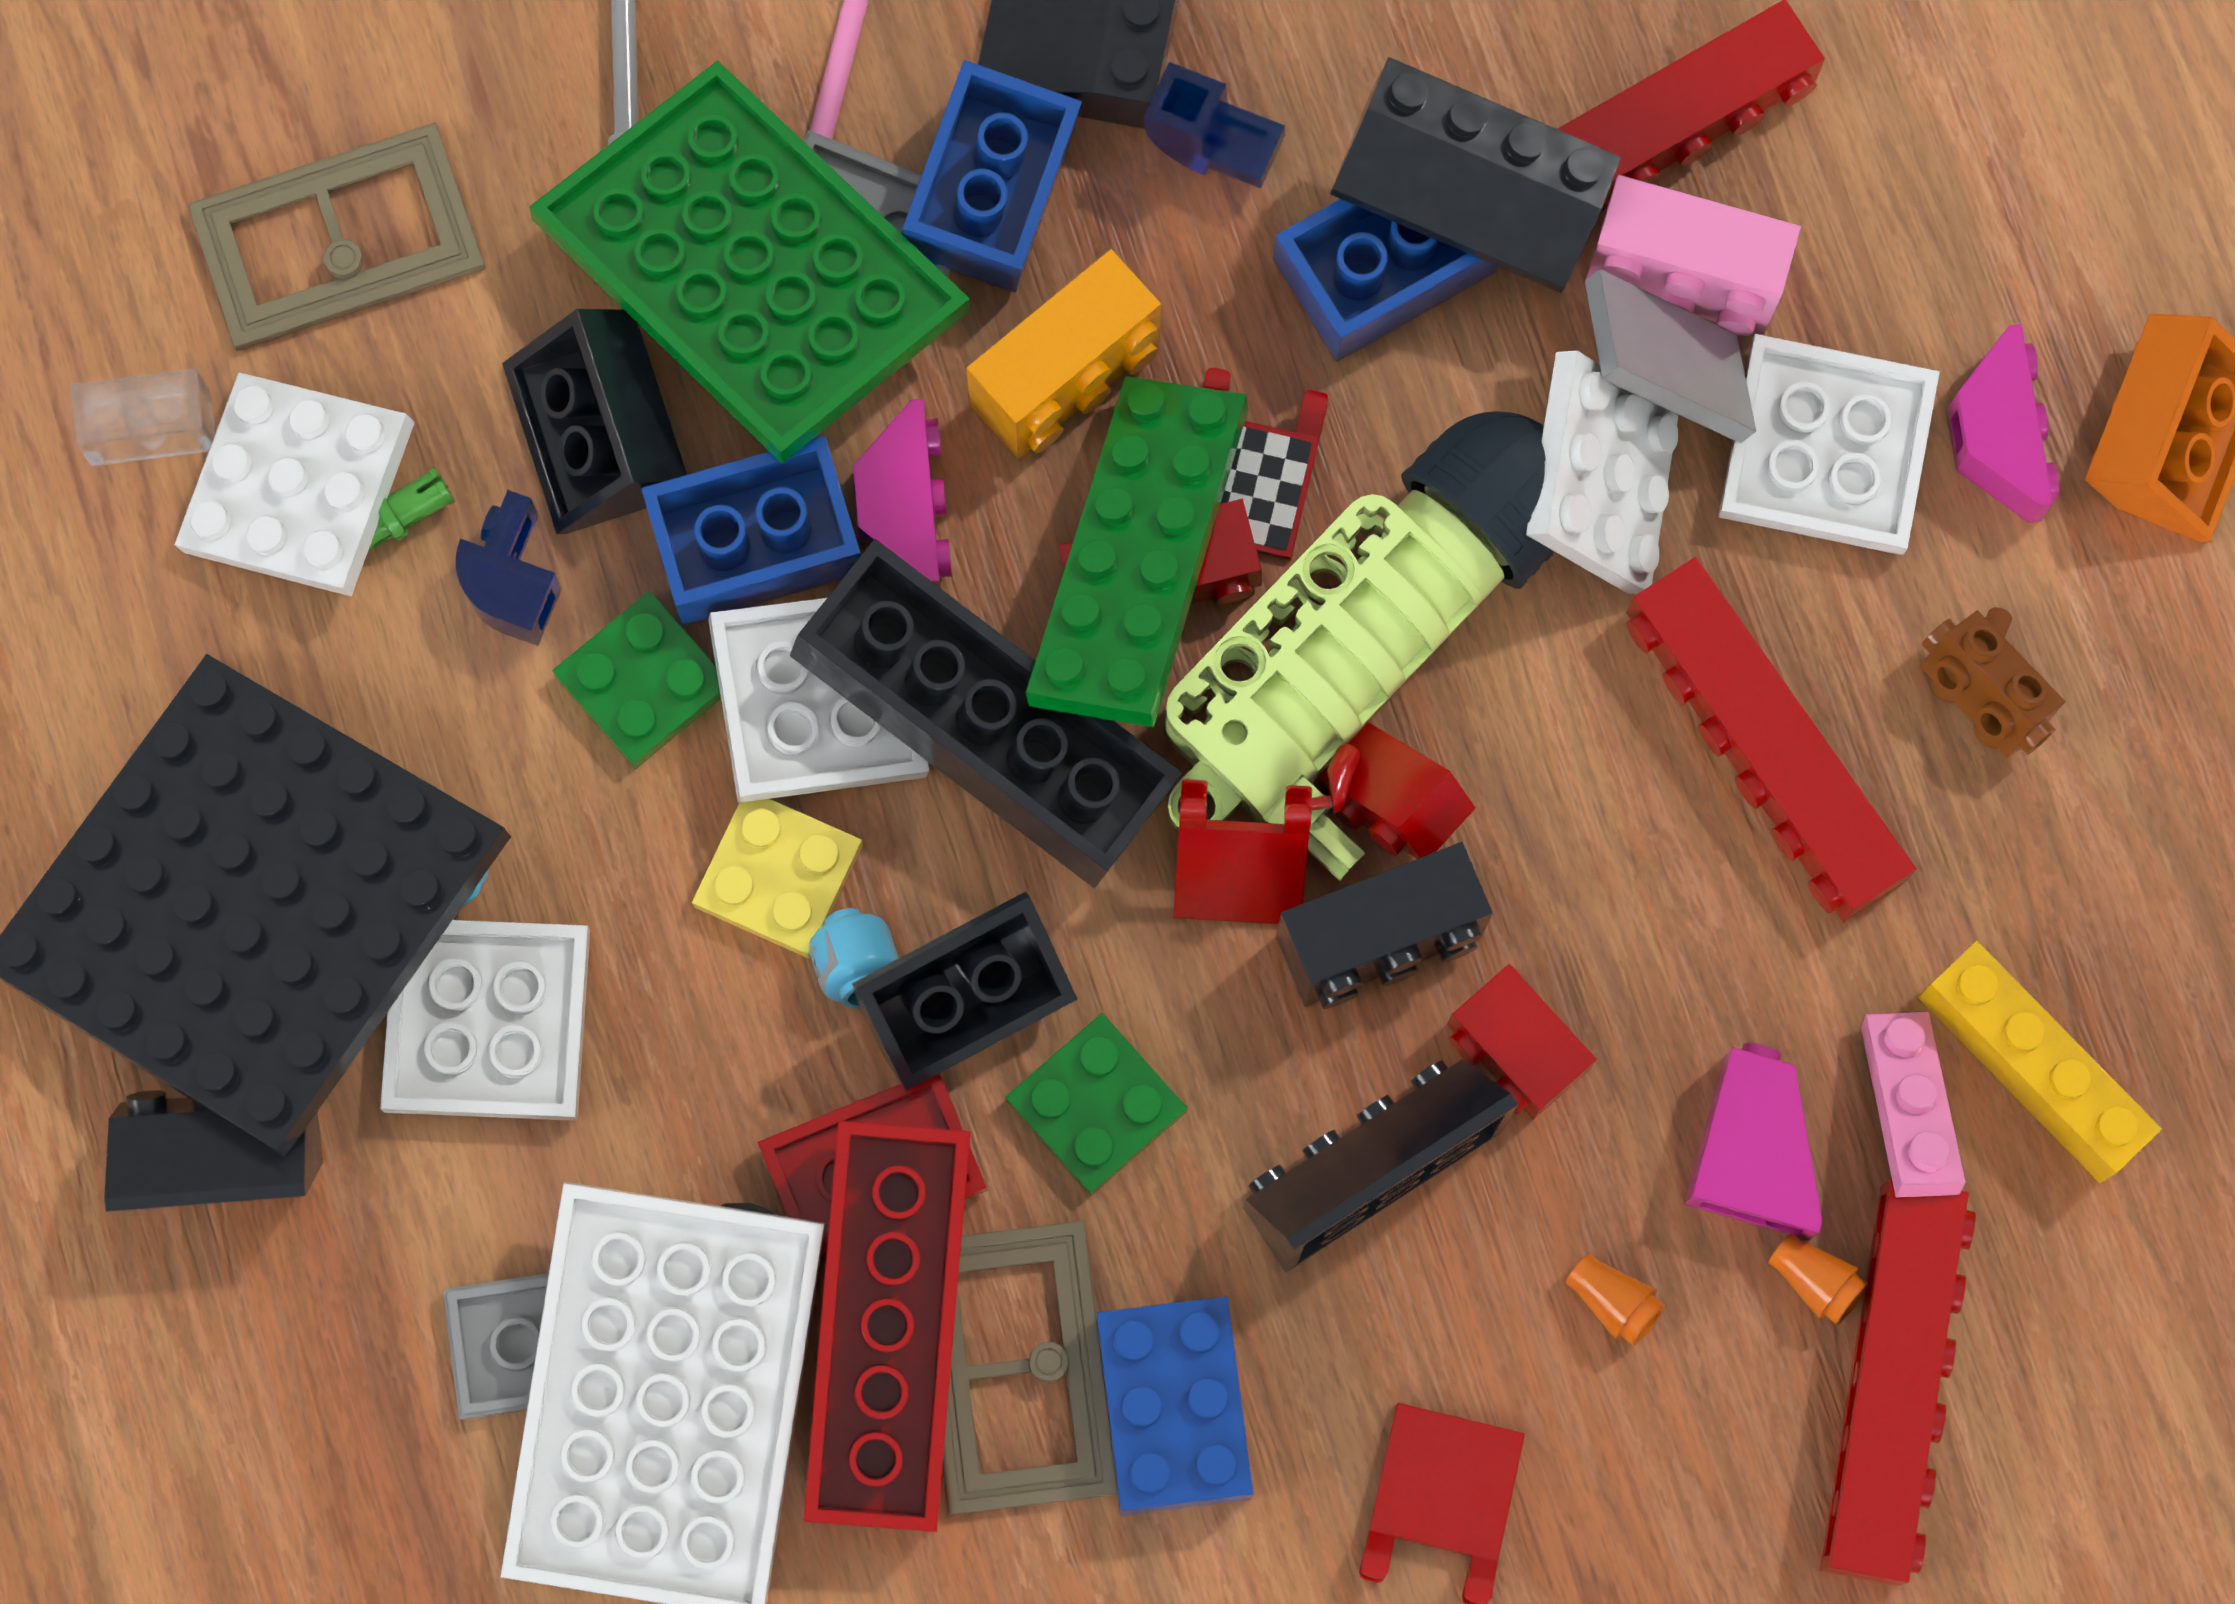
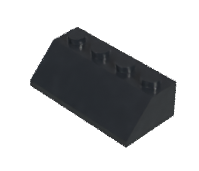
(1475, 175)

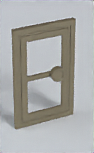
(354, 290)
(1081, 1358)

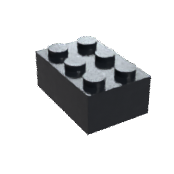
(1384, 926)

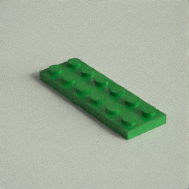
(1138, 552)

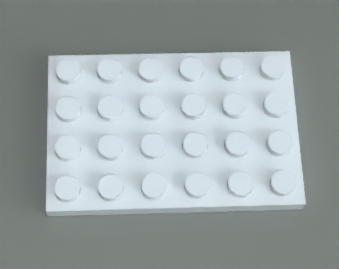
(663, 1398)

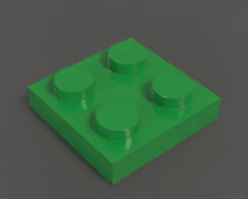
(641, 679)
(1096, 1104)

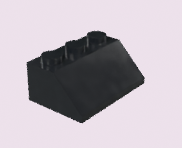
(593, 417)
(964, 991)
(185, 1155)

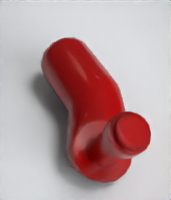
(1339, 778)

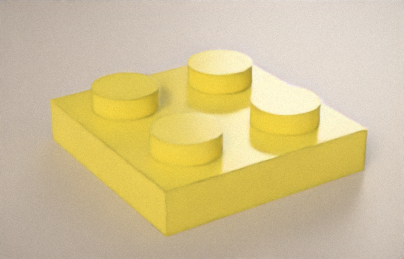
(777, 873)

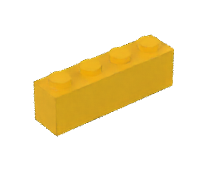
(2039, 1063)

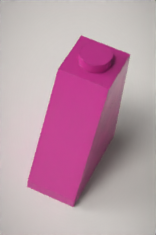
(1757, 1147)

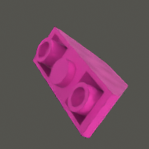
(2001, 429)
(899, 497)

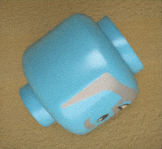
(849, 949)

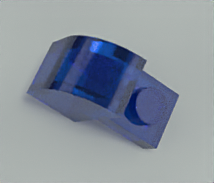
(1203, 131)
(498, 585)

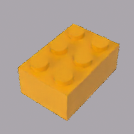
(1065, 356)

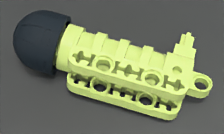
(1346, 658)

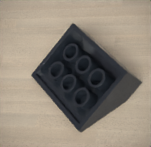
(1084, 49)
(1378, 1161)

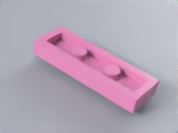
(1912, 1104)

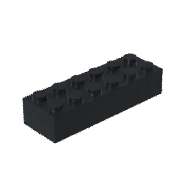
(962, 705)

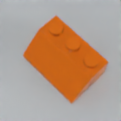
(2172, 428)

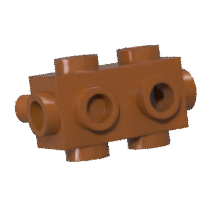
(1991, 682)

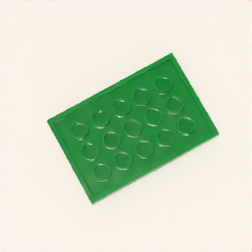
(750, 260)

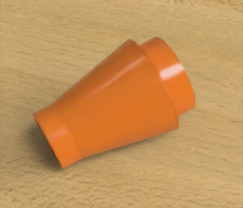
(1820, 1279)
(1617, 1300)

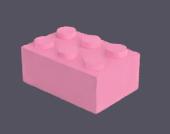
(1696, 253)

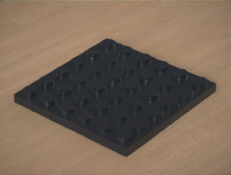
(246, 903)

